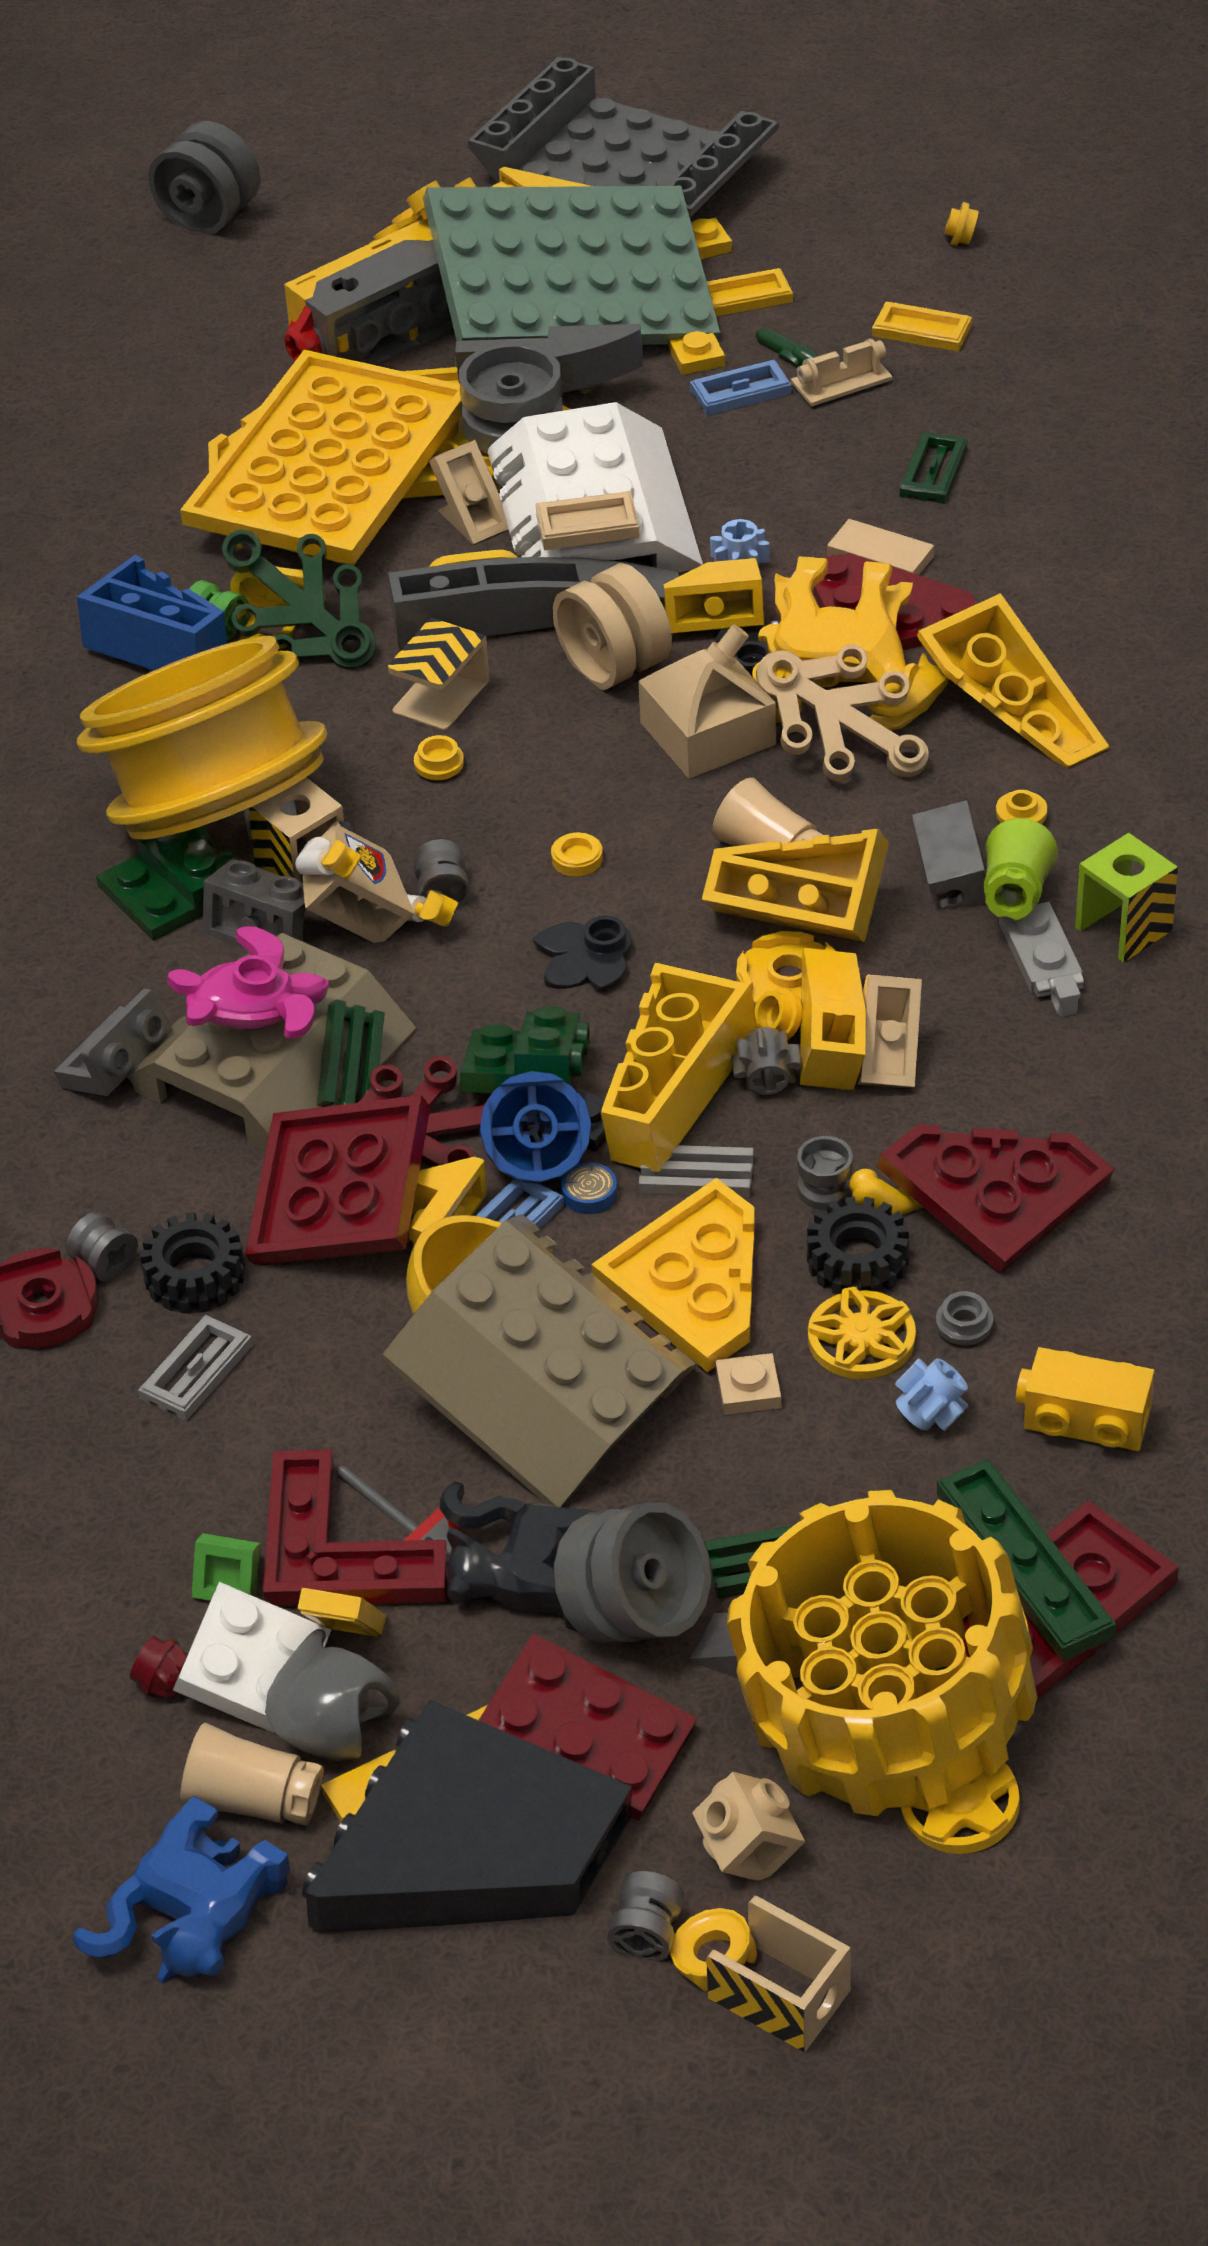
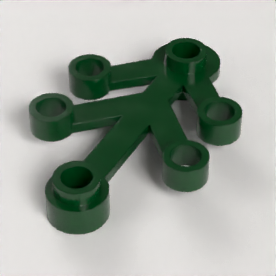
(304, 606)

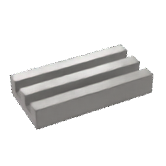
(706, 1165)
(196, 1395)

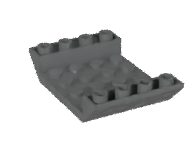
(572, 135)

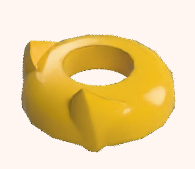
(706, 1927)

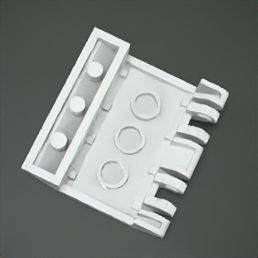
(592, 455)

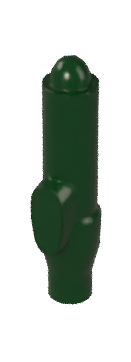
(785, 347)

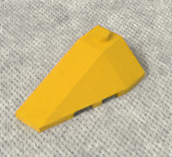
(1007, 673)

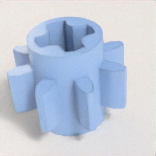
(740, 541)
(931, 1394)

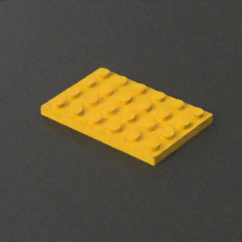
(326, 456)

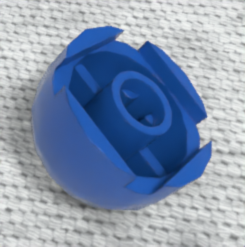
(542, 1102)

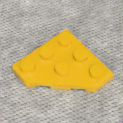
(691, 1273)

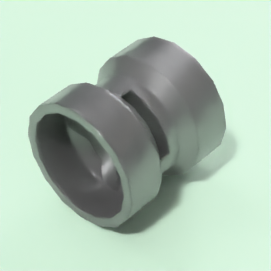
(442, 868)
(824, 1171)
(648, 1908)

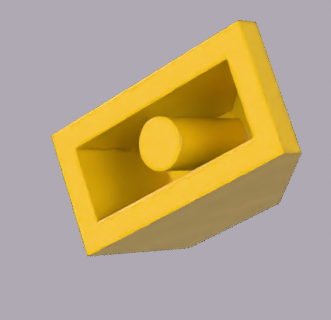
(715, 597)

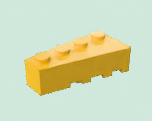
(673, 1062)

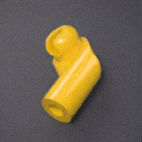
(866, 1184)

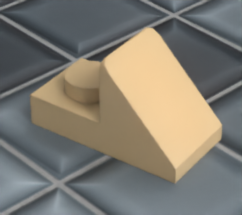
(470, 493)
(891, 1031)

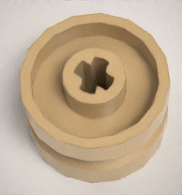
(612, 625)

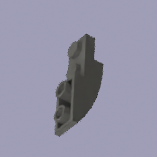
(585, 352)

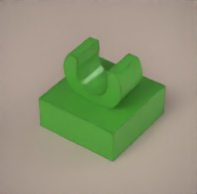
(224, 1561)

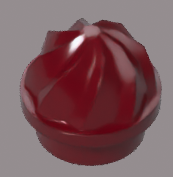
(158, 1667)

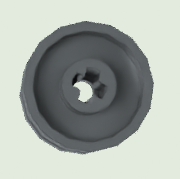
(204, 177)
(504, 386)
(632, 1574)

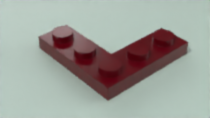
(304, 1558)

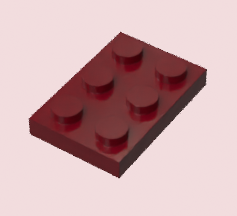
(590, 1718)

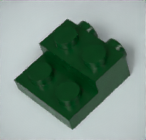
(164, 881)
(547, 1043)

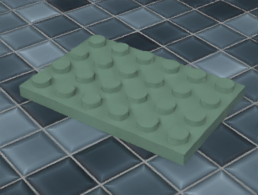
(568, 259)

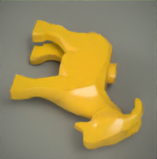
(823, 631)

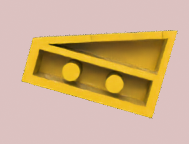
(804, 885)

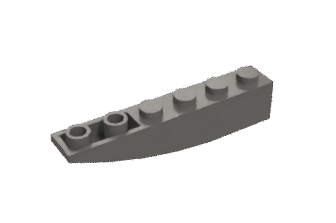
(495, 593)

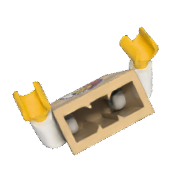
(360, 886)

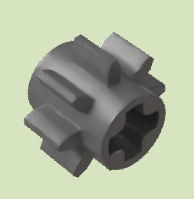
(766, 1060)

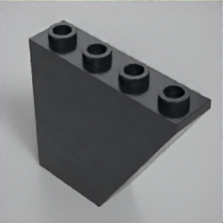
(467, 1832)

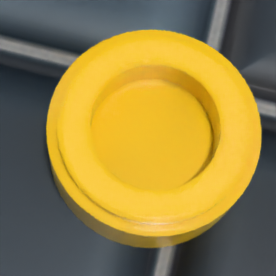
(577, 854)

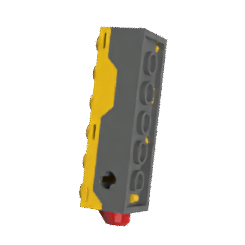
(371, 300)

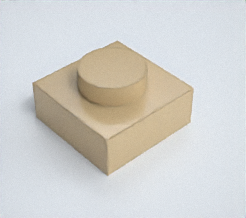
(748, 1384)

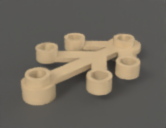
(837, 708)

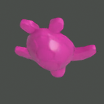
(252, 989)

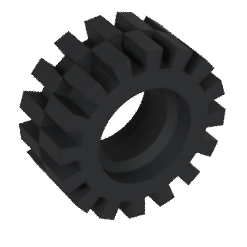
(857, 1223)
(198, 1285)

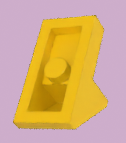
(447, 1192)

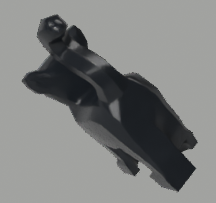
(525, 1570)

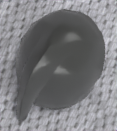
(319, 1698)

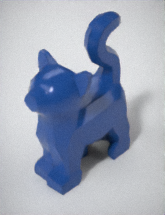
(189, 1883)

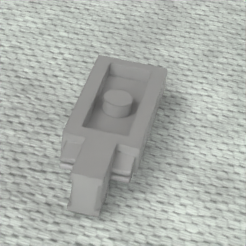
(1045, 957)

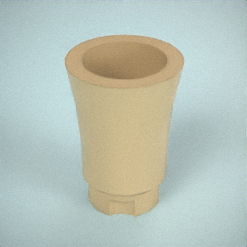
(755, 816)
(250, 1778)

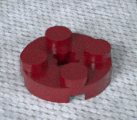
(51, 1322)

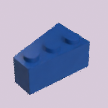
(146, 618)

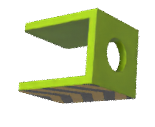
(1145, 897)

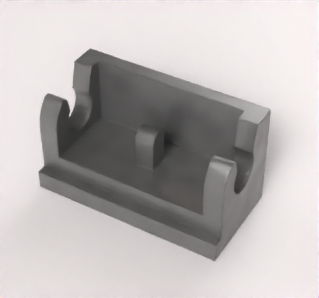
(951, 854)

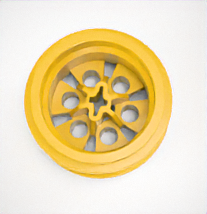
(202, 738)

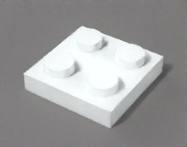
(240, 1653)

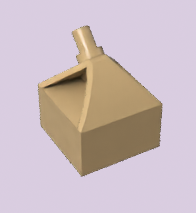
(708, 708)

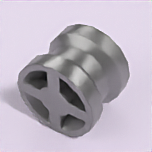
(101, 1245)

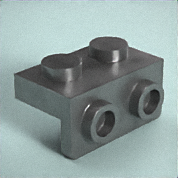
(116, 1046)

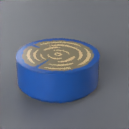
(589, 1188)

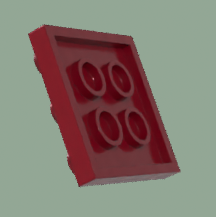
(338, 1181)

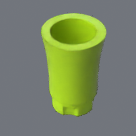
(1018, 862)

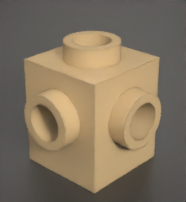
(748, 1826)

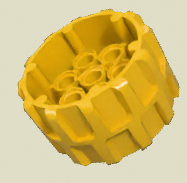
(872, 1581)

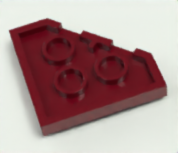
(928, 602)
(995, 1186)

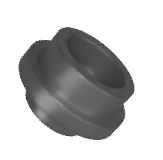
(964, 1306)

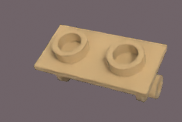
(828, 378)

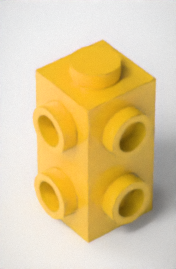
(1086, 1398)

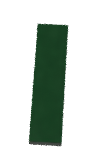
(1045, 1581)

